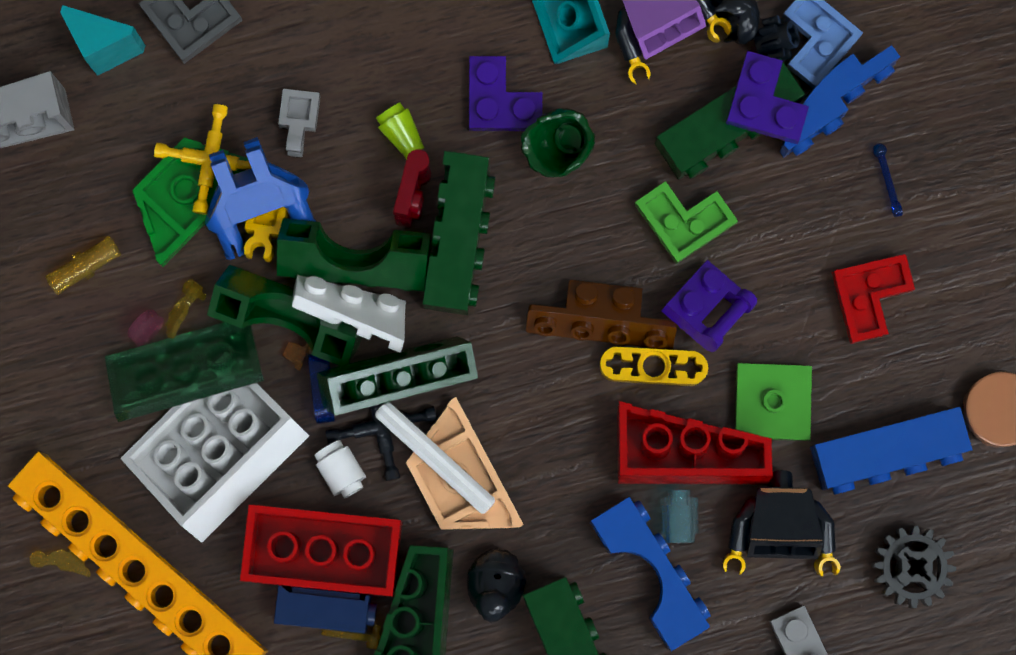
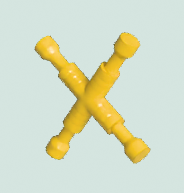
(202, 158)

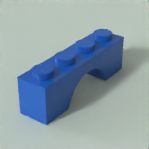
(676, 614)

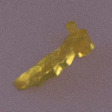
(177, 315)
(63, 560)
(372, 640)

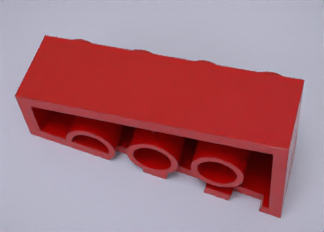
(687, 451)

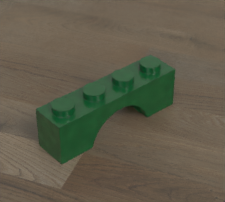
(396, 263)
(250, 299)

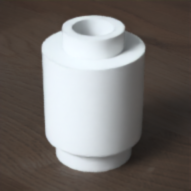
(340, 469)

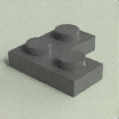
(192, 29)

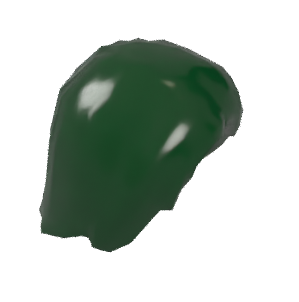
(558, 142)

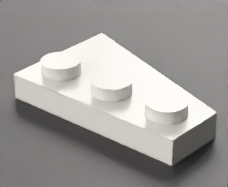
(364, 310)

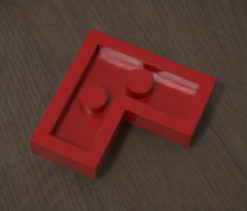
(860, 293)

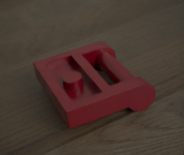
(409, 198)

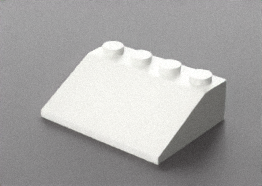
(213, 455)

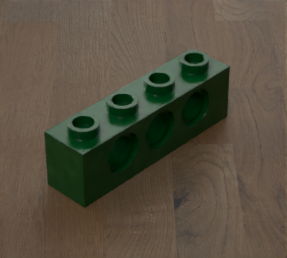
(396, 375)

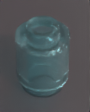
(679, 517)

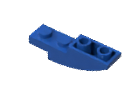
(841, 84)

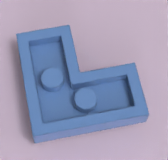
(828, 36)

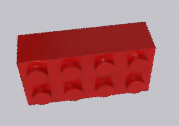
(321, 550)

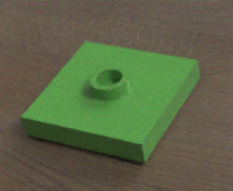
(774, 400)

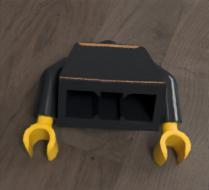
(783, 525)

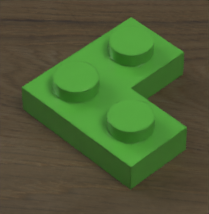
(683, 230)

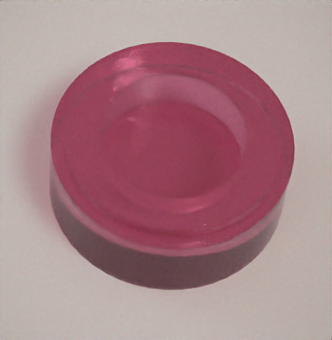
(145, 327)

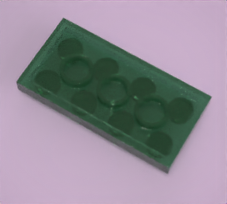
(182, 369)

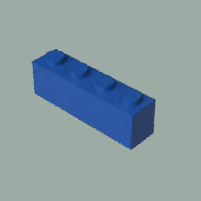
(891, 449)

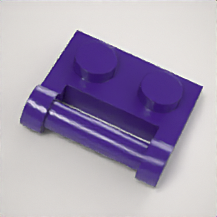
(700, 297)

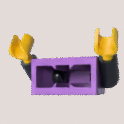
(654, 25)

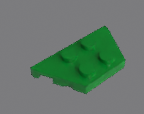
(168, 200)

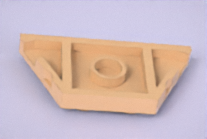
(458, 440)

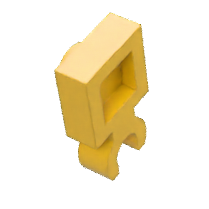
(264, 229)

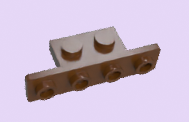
(602, 315)

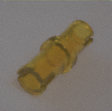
(83, 265)

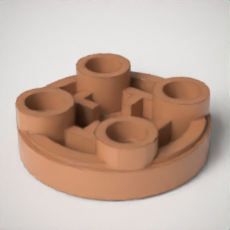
(992, 409)

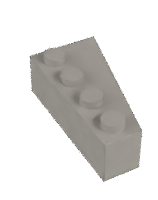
(33, 110)

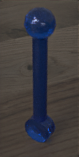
(880, 151)

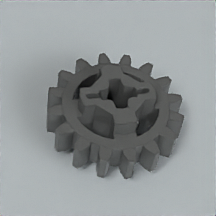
(926, 556)

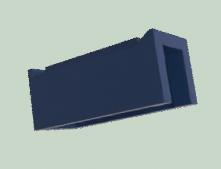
(324, 609)

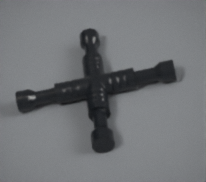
(382, 434)

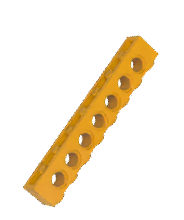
(45, 473)

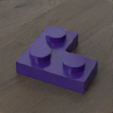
(491, 105)
(757, 108)

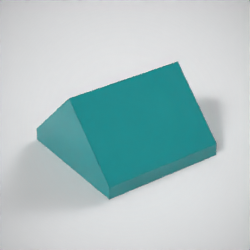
(572, 27)
(102, 40)

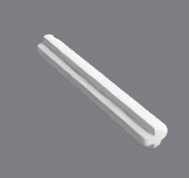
(435, 457)

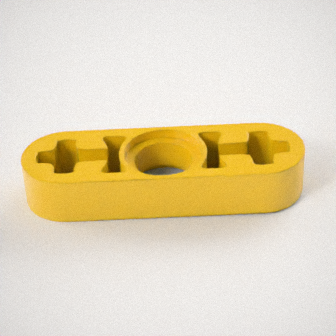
(664, 354)

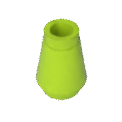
(400, 129)

